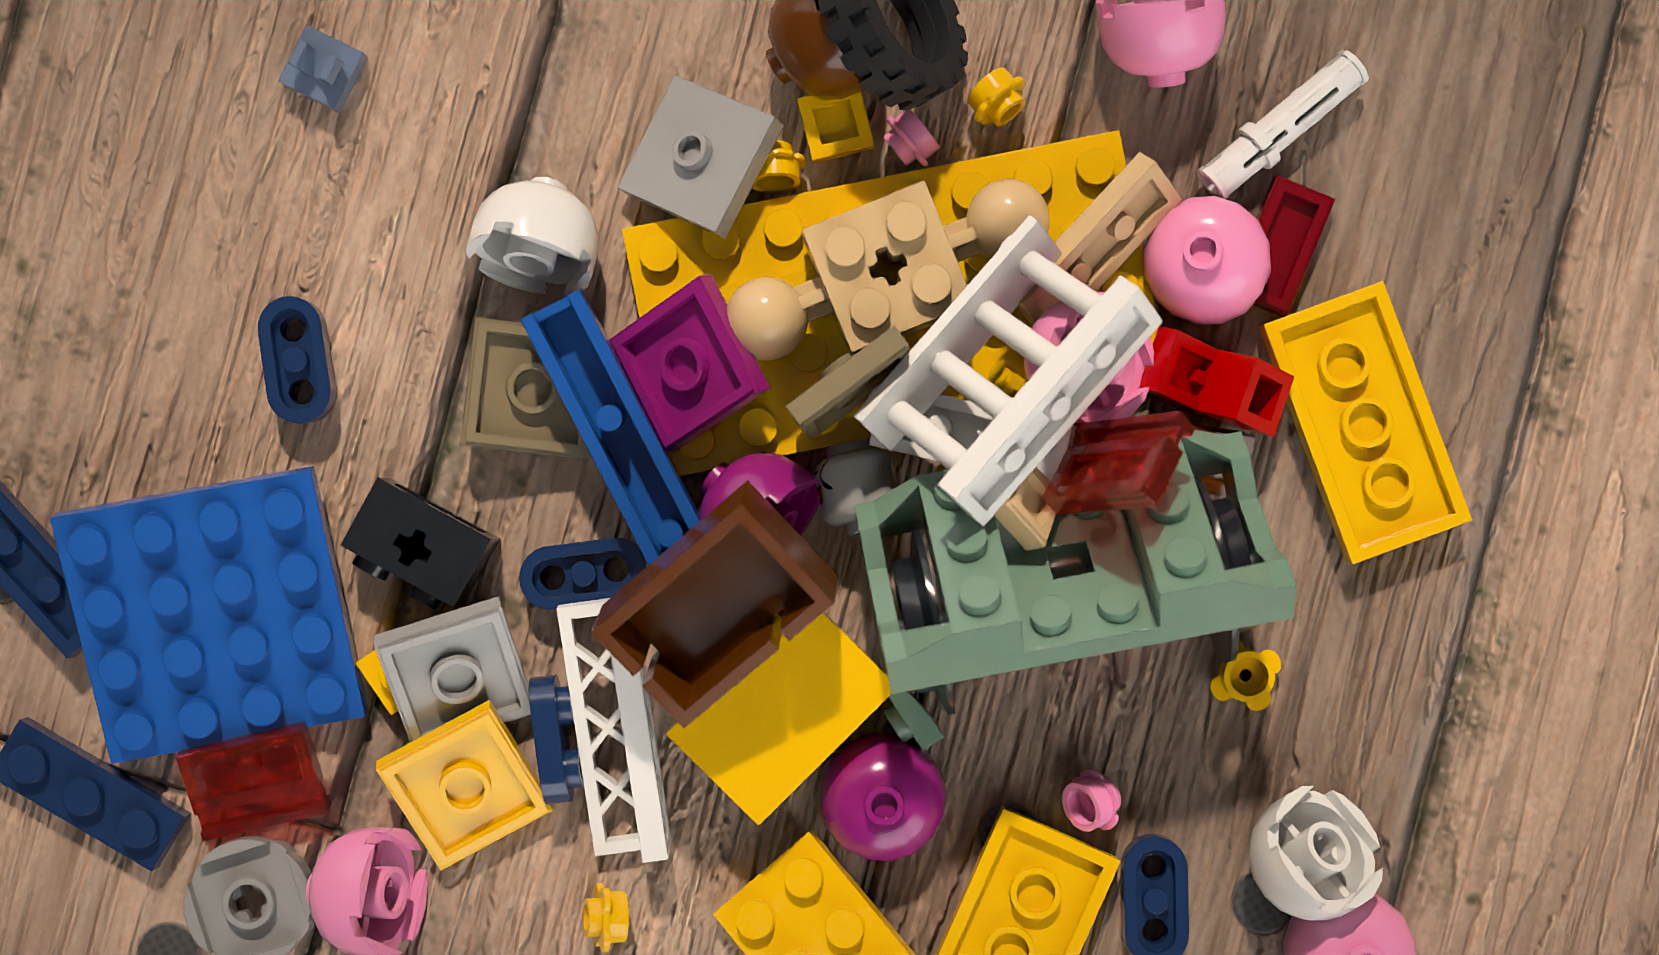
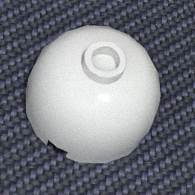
(535, 236)
(1314, 855)

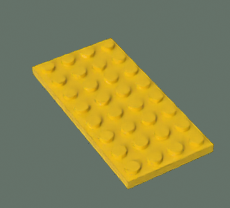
(770, 243)

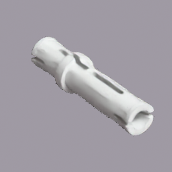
(1261, 142)

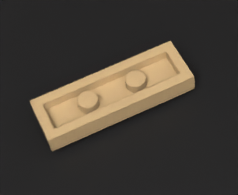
(1109, 230)

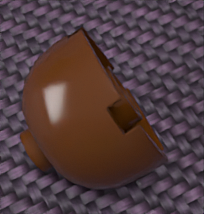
(805, 53)

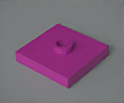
(688, 363)

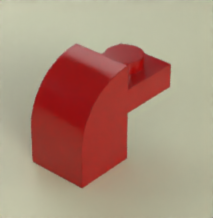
(1216, 383)

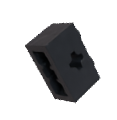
(393, 515)

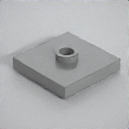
(700, 156)
(452, 666)

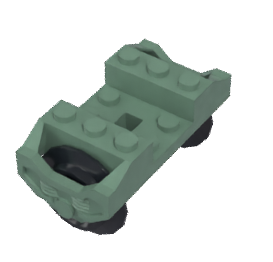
(1091, 590)

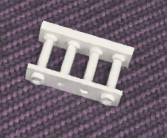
(1050, 400)

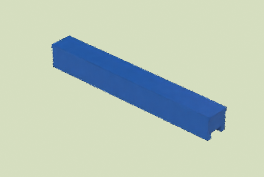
(612, 422)

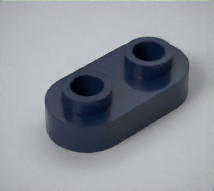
(291, 363)
(583, 569)
(557, 764)
(1155, 896)

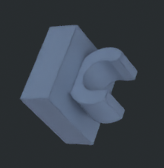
(323, 68)

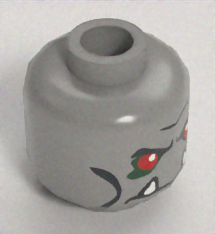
(852, 476)

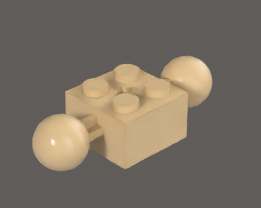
(906, 228)

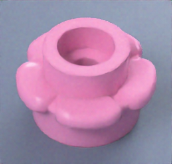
(910, 138)
(1091, 801)

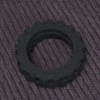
(884, 63)

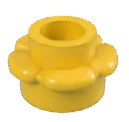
(997, 97)
(780, 170)

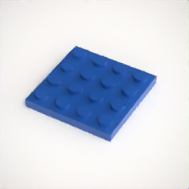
(210, 613)

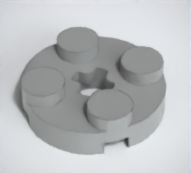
(219, 881)

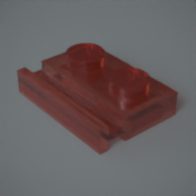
(1119, 464)
(254, 781)

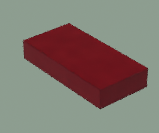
(1293, 224)

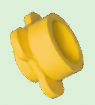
(1254, 691)
(606, 917)

